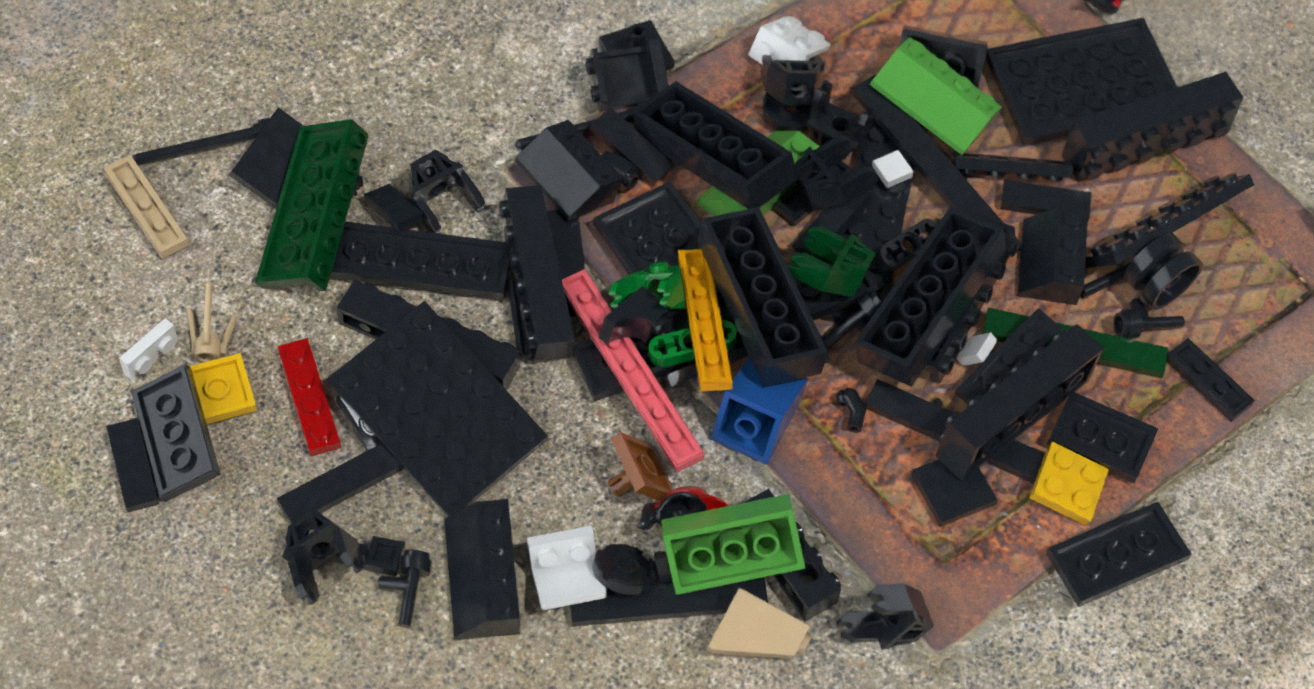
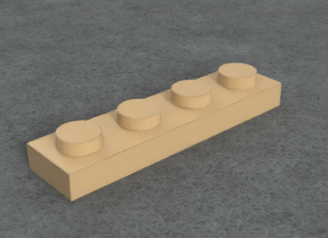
(146, 206)

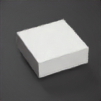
(892, 169)
(977, 349)

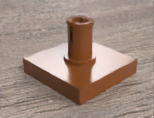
(642, 469)

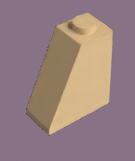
(758, 630)

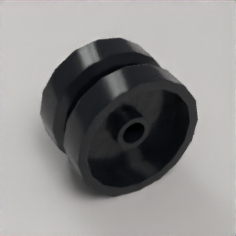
(1163, 270)

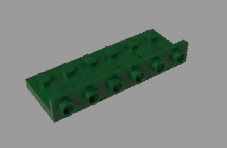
(313, 205)

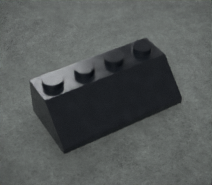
(482, 571)

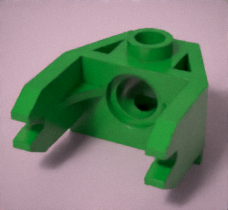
(669, 290)

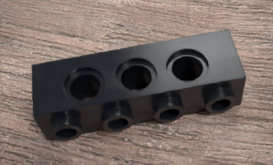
(813, 596)

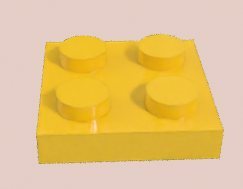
(223, 388)
(1069, 483)

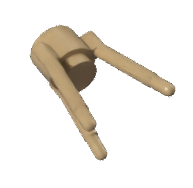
(207, 345)

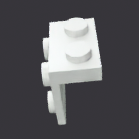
(787, 41)

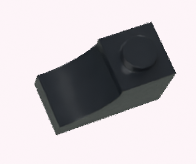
(635, 317)

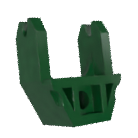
(849, 258)

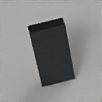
(393, 207)

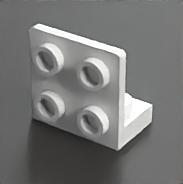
(563, 567)

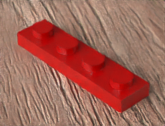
(309, 397)

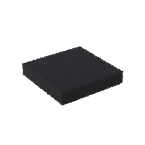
(949, 496)

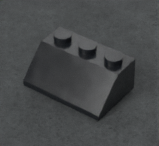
(960, 53)
(569, 170)
(1053, 256)

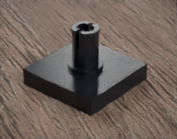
(635, 36)

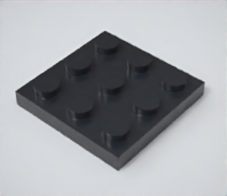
(650, 228)

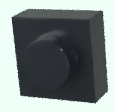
(384, 555)

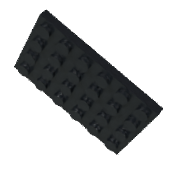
(1077, 75)
(437, 409)

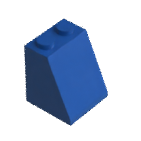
(756, 416)

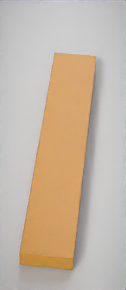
(704, 322)

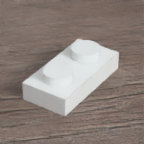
(148, 349)

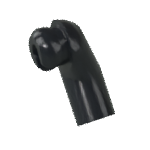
(857, 408)

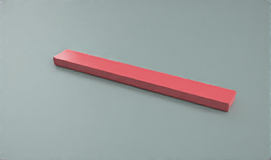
(633, 375)

